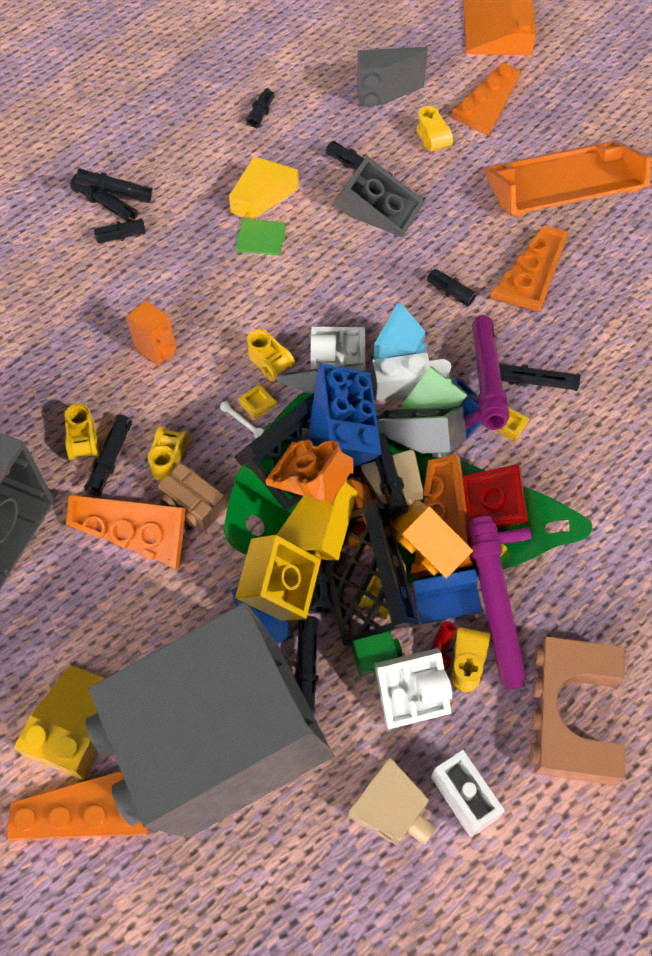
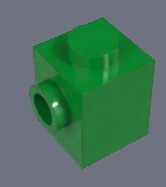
(375, 650)

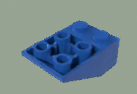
(345, 413)

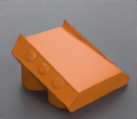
(312, 470)

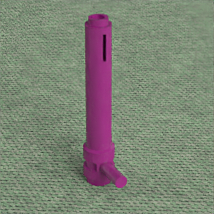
(492, 398)
(486, 552)

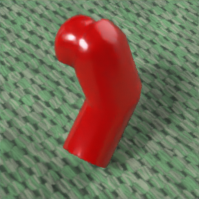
(442, 641)

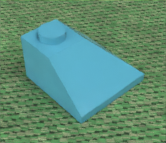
(400, 336)

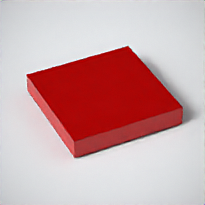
(497, 495)

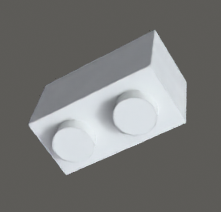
(467, 793)

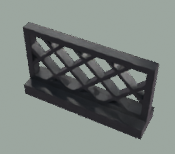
(271, 440)
(390, 571)

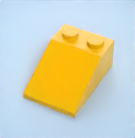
(57, 727)

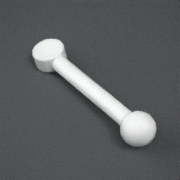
(226, 407)

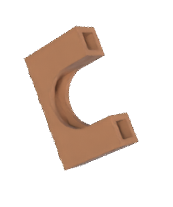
(558, 749)

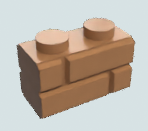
(191, 491)

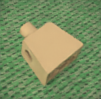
(407, 469)
(393, 807)

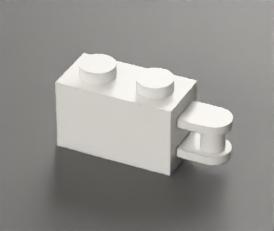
(399, 375)

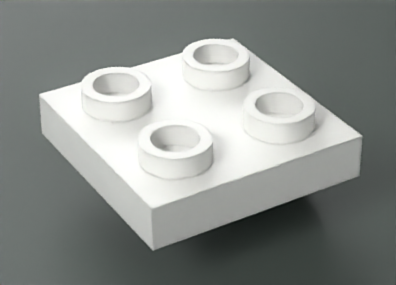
(337, 346)
(413, 688)

